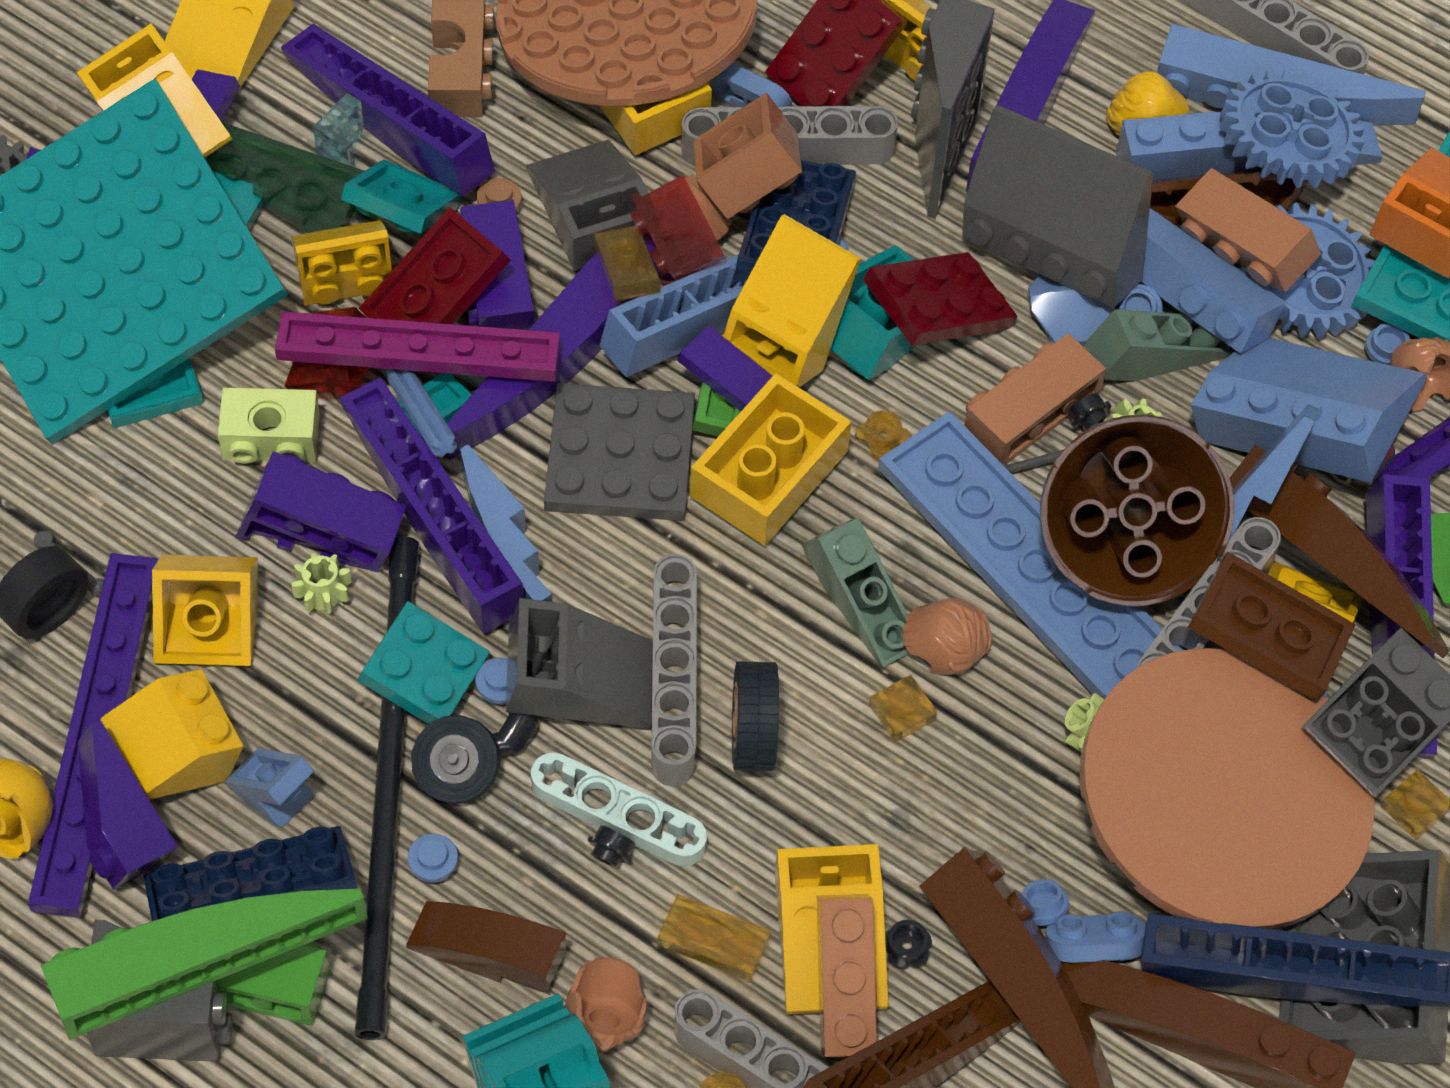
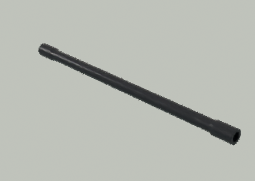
(373, 994)

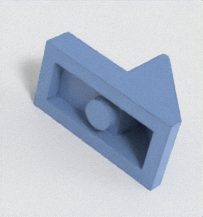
(273, 784)

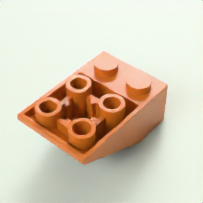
(1417, 213)

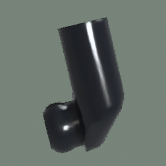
(515, 733)

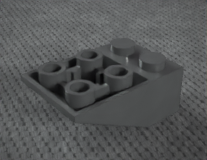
(586, 195)
(577, 666)
(1384, 712)

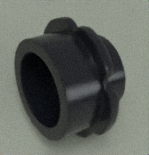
(1088, 412)
(611, 846)
(910, 932)

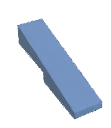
(1271, 469)

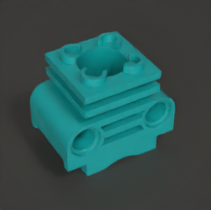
(535, 1050)

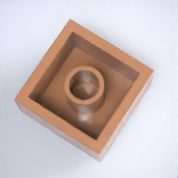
(747, 156)

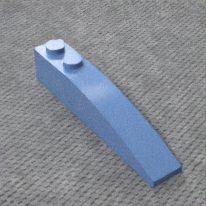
(1210, 65)
(1195, 144)
(1208, 287)
(667, 321)

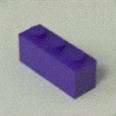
(508, 297)

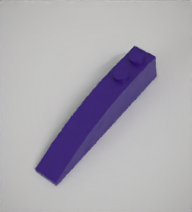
(1043, 65)
(395, 111)
(580, 318)
(435, 507)
(1402, 528)

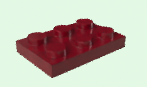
(835, 50)
(438, 275)
(940, 298)

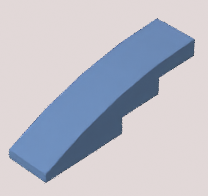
(504, 521)

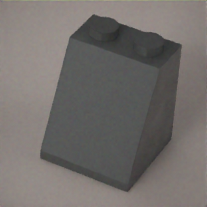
(177, 1029)

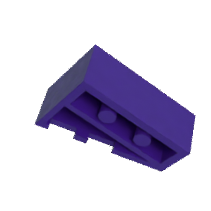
(321, 513)

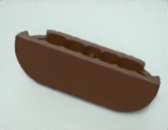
(1169, 191)

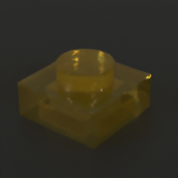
(903, 708)
(1416, 804)

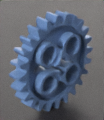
(1292, 129)
(1327, 288)

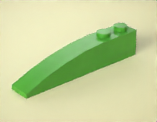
(187, 951)

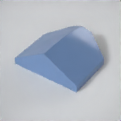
(1065, 310)

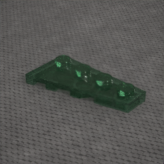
(287, 179)

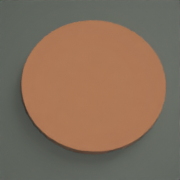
(623, 47)
(1221, 792)

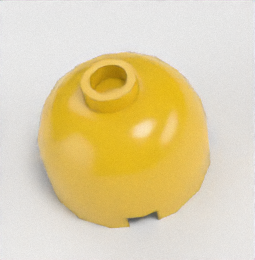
(24, 807)

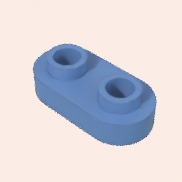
(1097, 937)

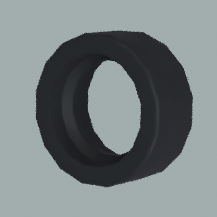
(42, 592)

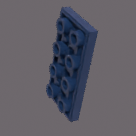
(814, 199)
(271, 867)

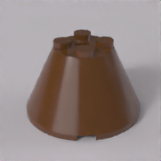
(1136, 510)

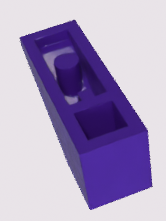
(120, 821)

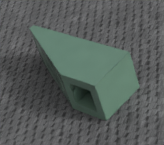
(1152, 344)
(860, 588)

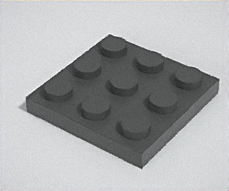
(619, 452)

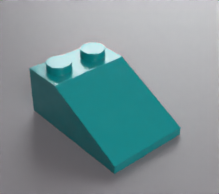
(866, 332)

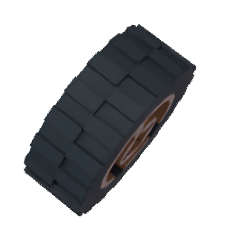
(755, 716)

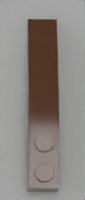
(1342, 548)
(1019, 962)
(1208, 1028)
(927, 1048)

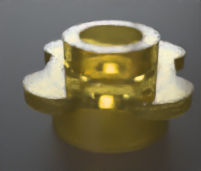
(882, 422)

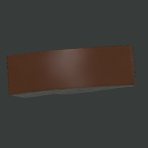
(489, 943)

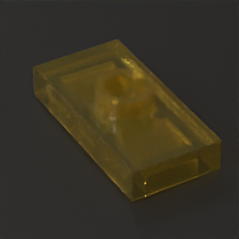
(627, 263)

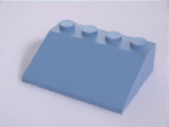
(1264, 389)

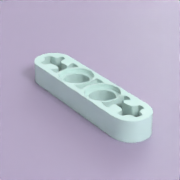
(622, 802)

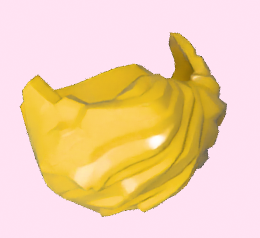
(1145, 97)

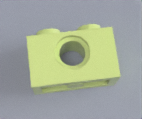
(250, 410)

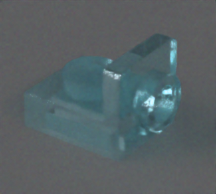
(339, 130)

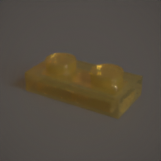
(714, 937)

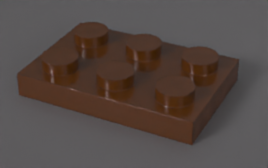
(1272, 626)

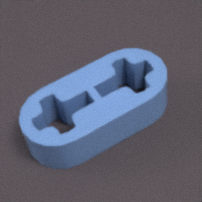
(740, 87)

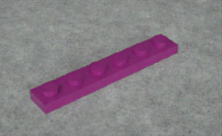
(418, 346)

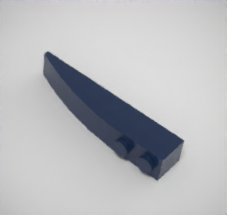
(1293, 964)

